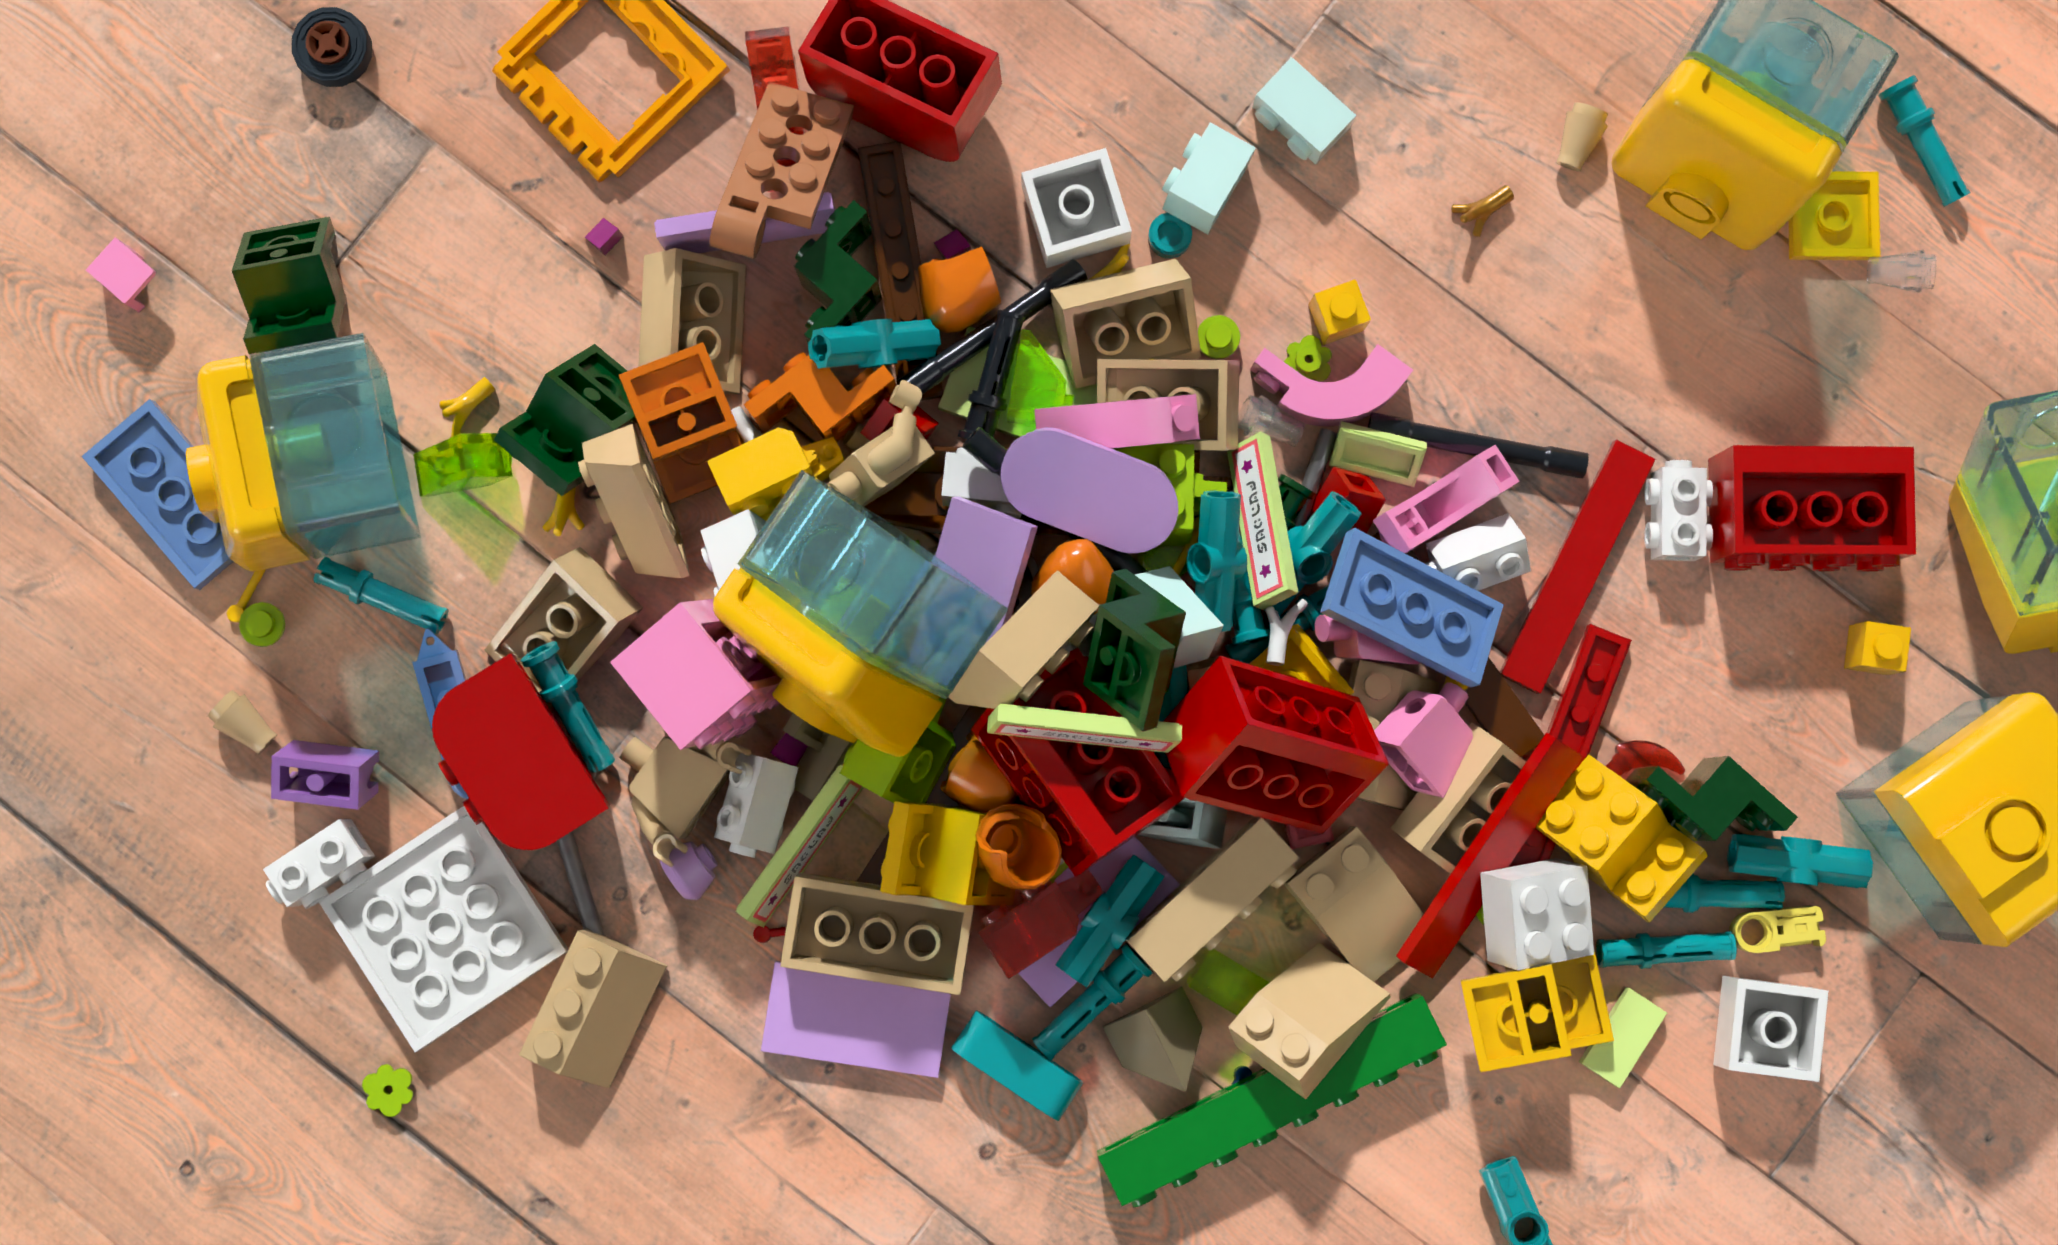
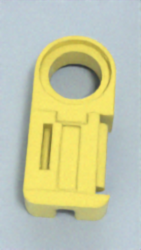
(1782, 928)

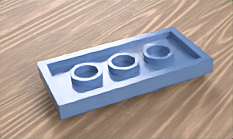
(149, 475)
(1412, 608)

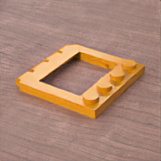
(576, 126)

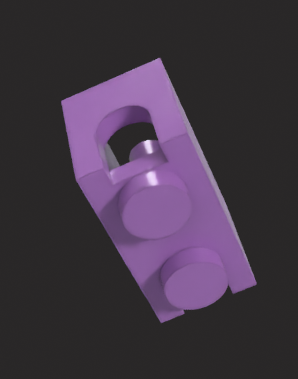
(325, 774)

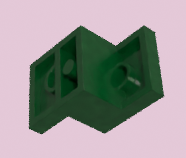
(834, 276)
(289, 285)
(569, 407)
(1134, 649)
(1712, 799)

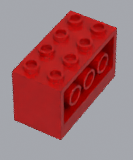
(1812, 507)
(1273, 746)
(1087, 791)

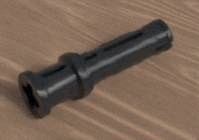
(988, 400)

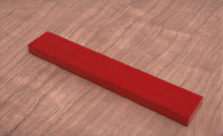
(1577, 566)
(1581, 711)
(1490, 850)

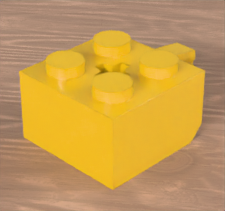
(764, 468)

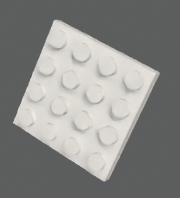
(443, 927)

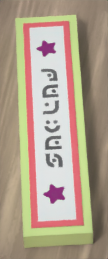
(1262, 521)
(1081, 728)
(799, 848)

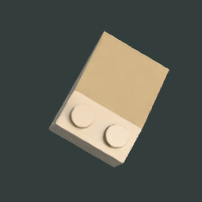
(1211, 380)
(570, 605)
(1356, 902)
(1307, 1018)

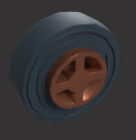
(321, 33)

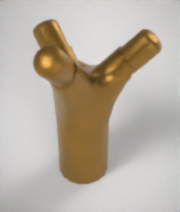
(1483, 208)

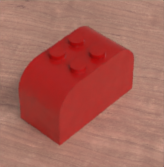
(901, 74)
(513, 759)

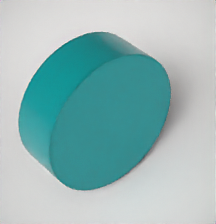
(1169, 236)

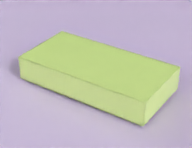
(1377, 454)
(1633, 1026)

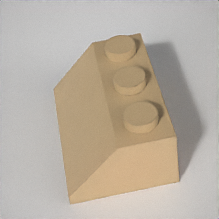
(691, 302)
(1126, 317)
(634, 504)
(1027, 646)
(1380, 692)
(1449, 824)
(593, 1009)

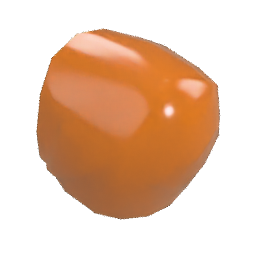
(958, 290)
(1082, 565)
(977, 780)
(1018, 846)

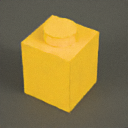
(1339, 312)
(1877, 648)

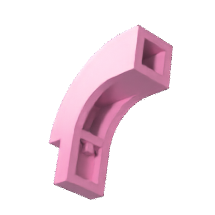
(1336, 401)
(1127, 421)
(1446, 501)

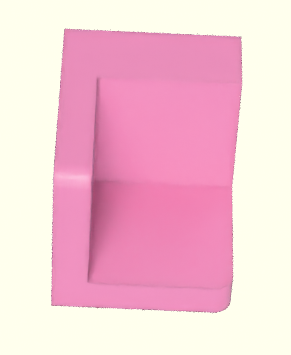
(122, 272)

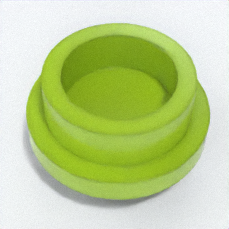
(1218, 337)
(262, 624)

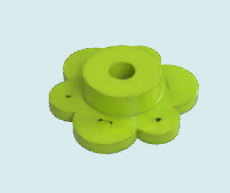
(1309, 347)
(376, 1087)

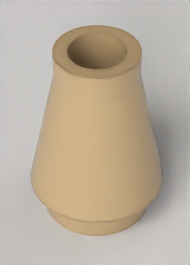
(1581, 134)
(241, 721)

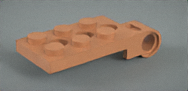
(743, 207)

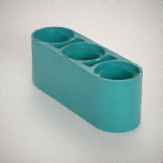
(1017, 1065)

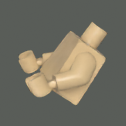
(888, 458)
(676, 787)

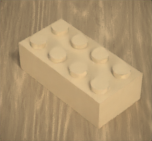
(1212, 898)
(875, 935)

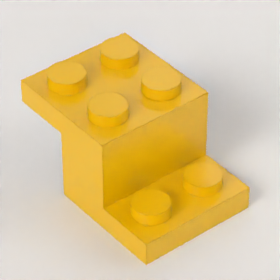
(1620, 838)
(937, 856)
(1536, 1012)

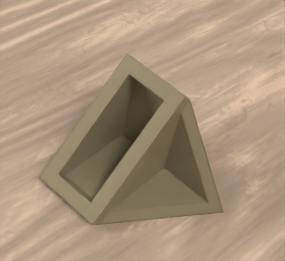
(1158, 1039)

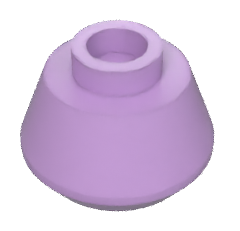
(691, 871)

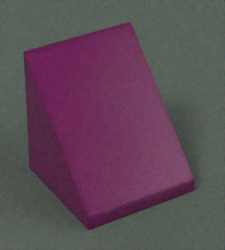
(604, 236)
(952, 245)
(789, 750)

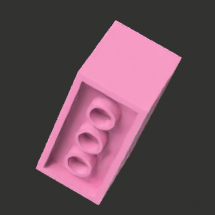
(697, 677)

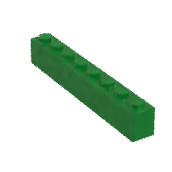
(1262, 1104)

